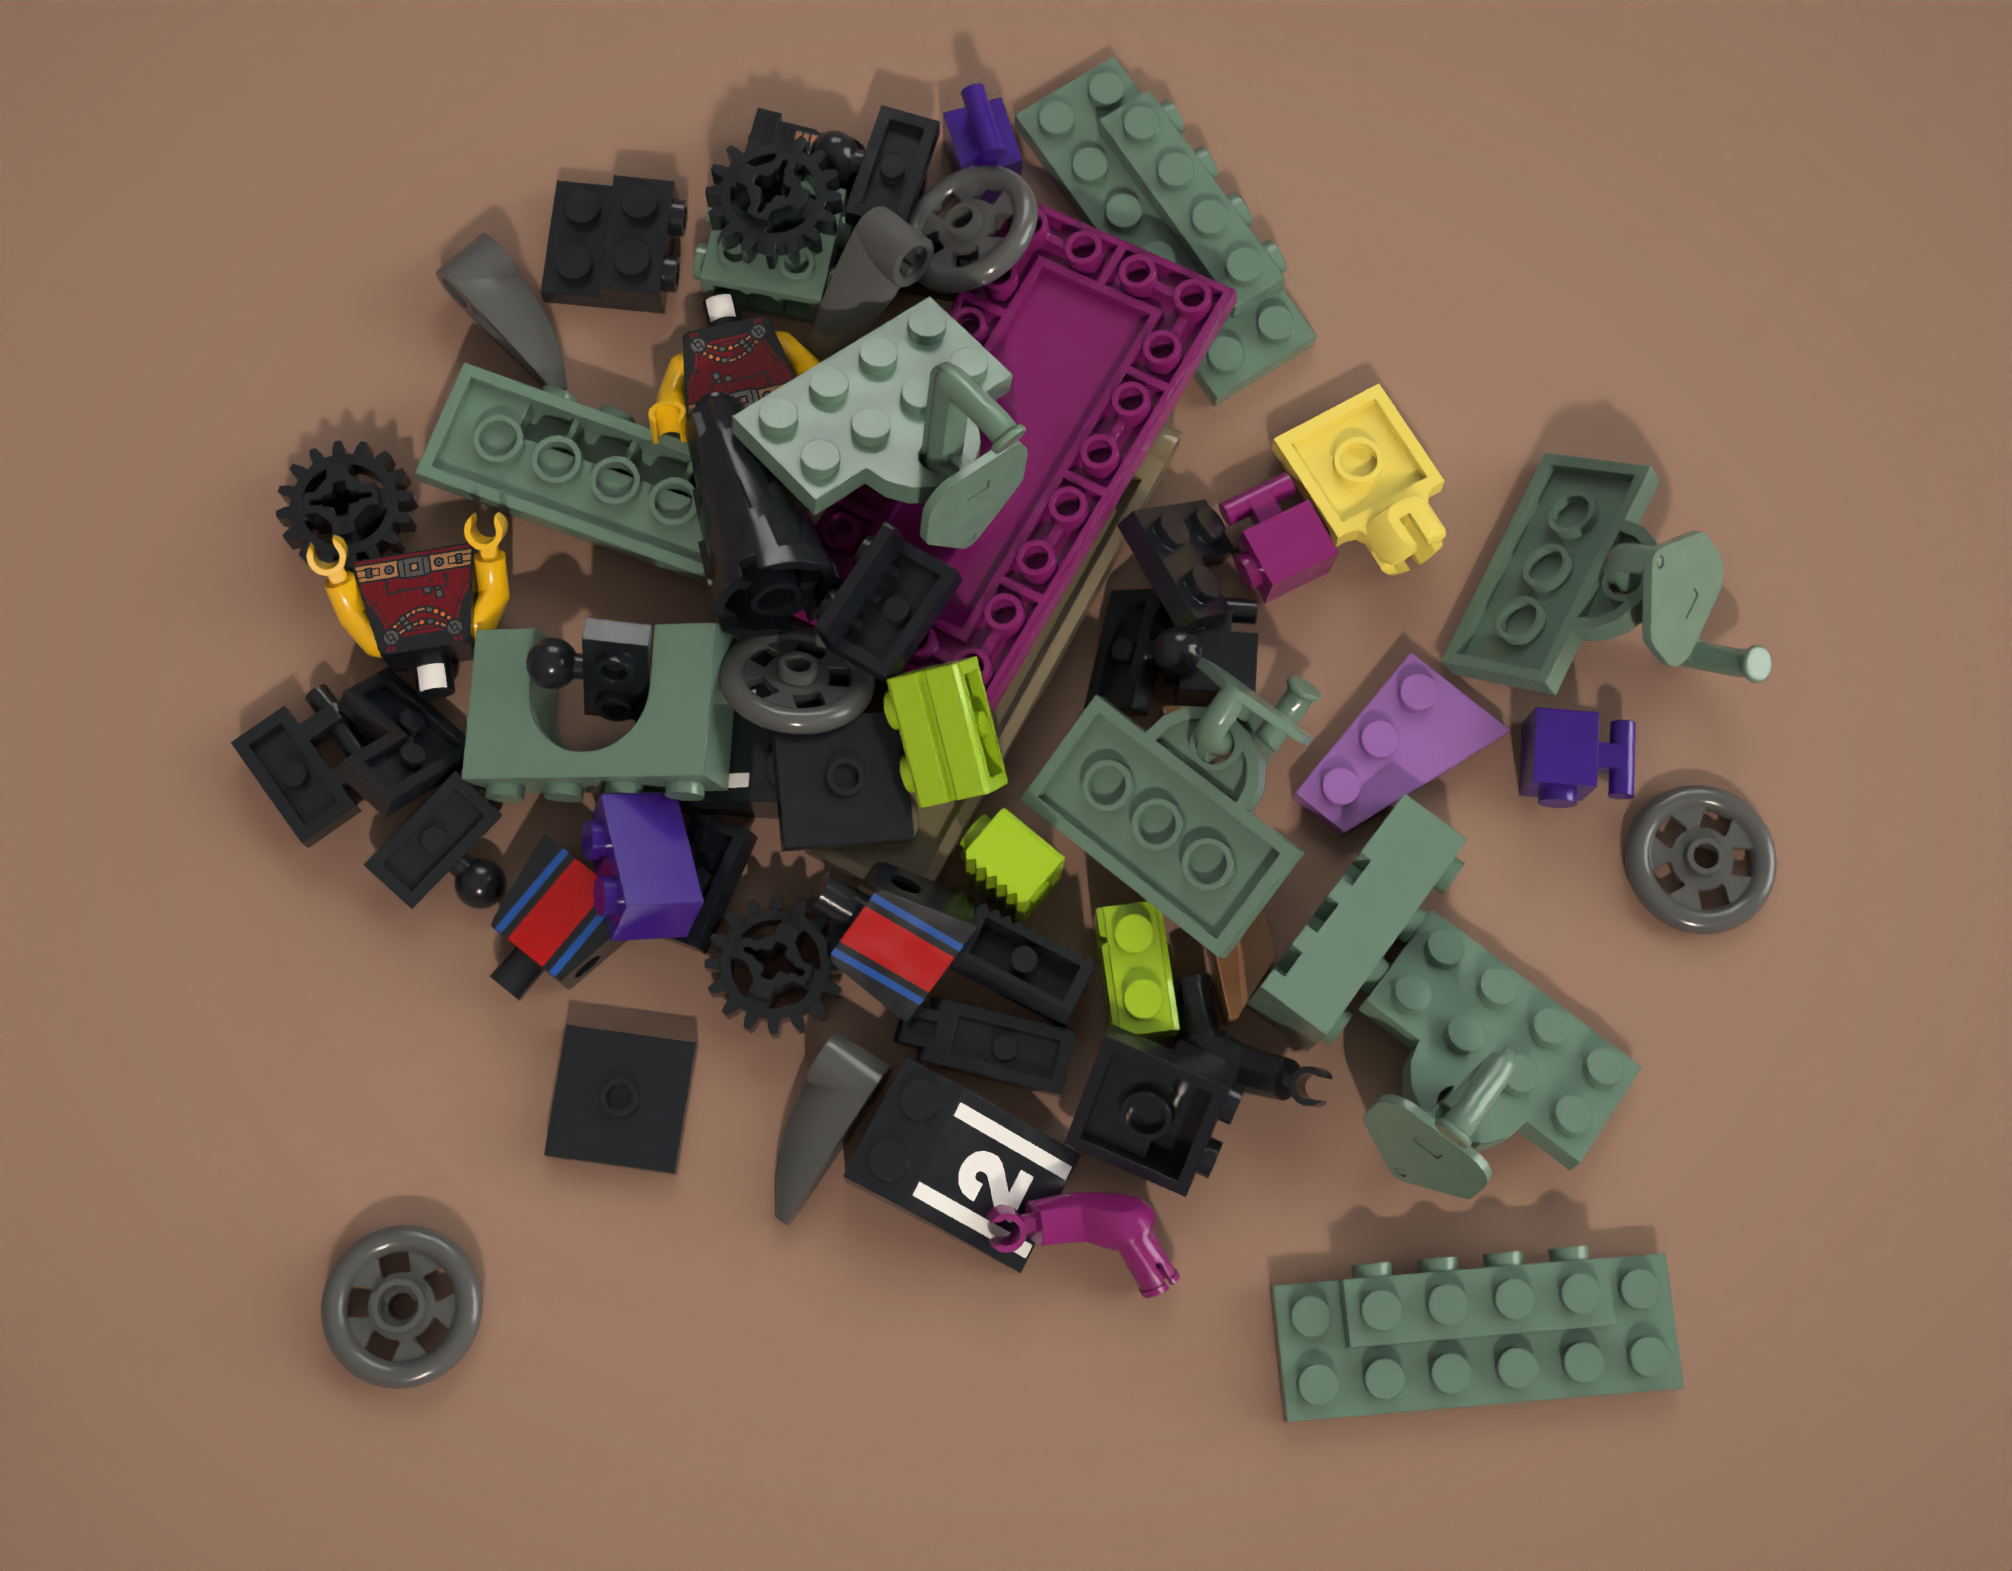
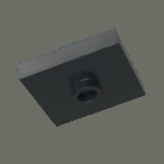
(842, 787)
(621, 1099)

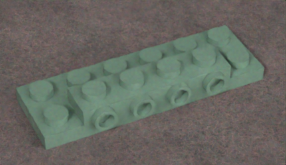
(1139, 180)
(568, 469)
(1475, 1334)

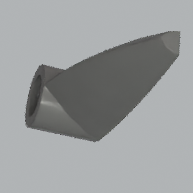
(874, 265)
(502, 304)
(826, 1114)

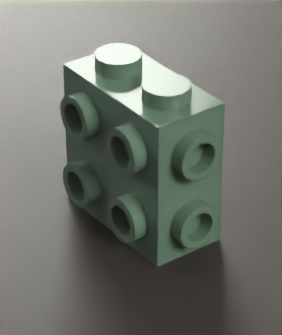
(778, 292)

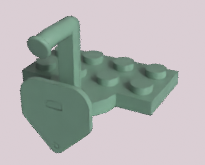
(902, 419)
(1561, 578)
(1179, 802)
(1496, 1053)

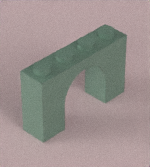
(673, 748)

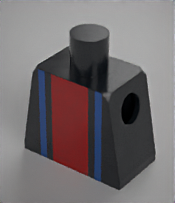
(551, 922)
(894, 932)

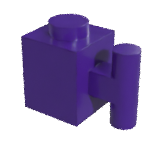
(980, 135)
(1565, 756)

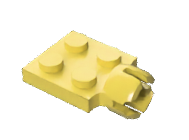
(1367, 479)

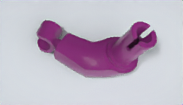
(1096, 1218)

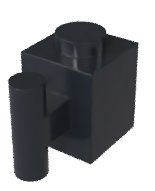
(1227, 649)

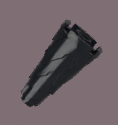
(756, 542)

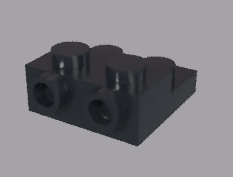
(614, 244)
(1155, 1108)

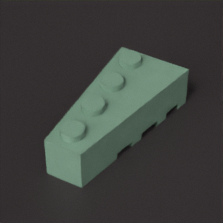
(1357, 924)

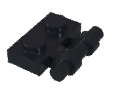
(295, 772)

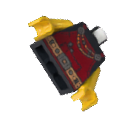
(728, 357)
(421, 604)

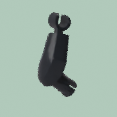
(1260, 1071)

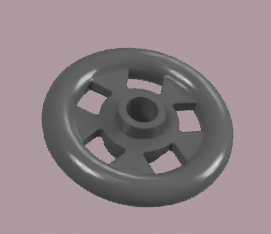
(972, 226)
(794, 682)
(1683, 907)
(362, 1268)

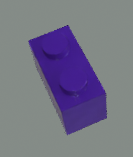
(642, 866)

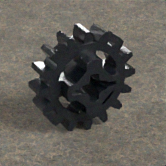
(786, 222)
(323, 497)
(763, 992)

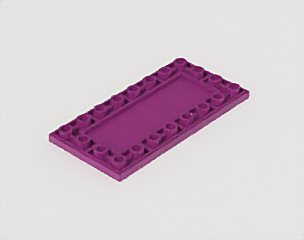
(1097, 364)

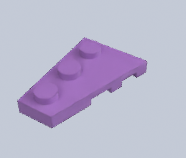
(1396, 745)

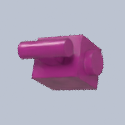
(1281, 547)

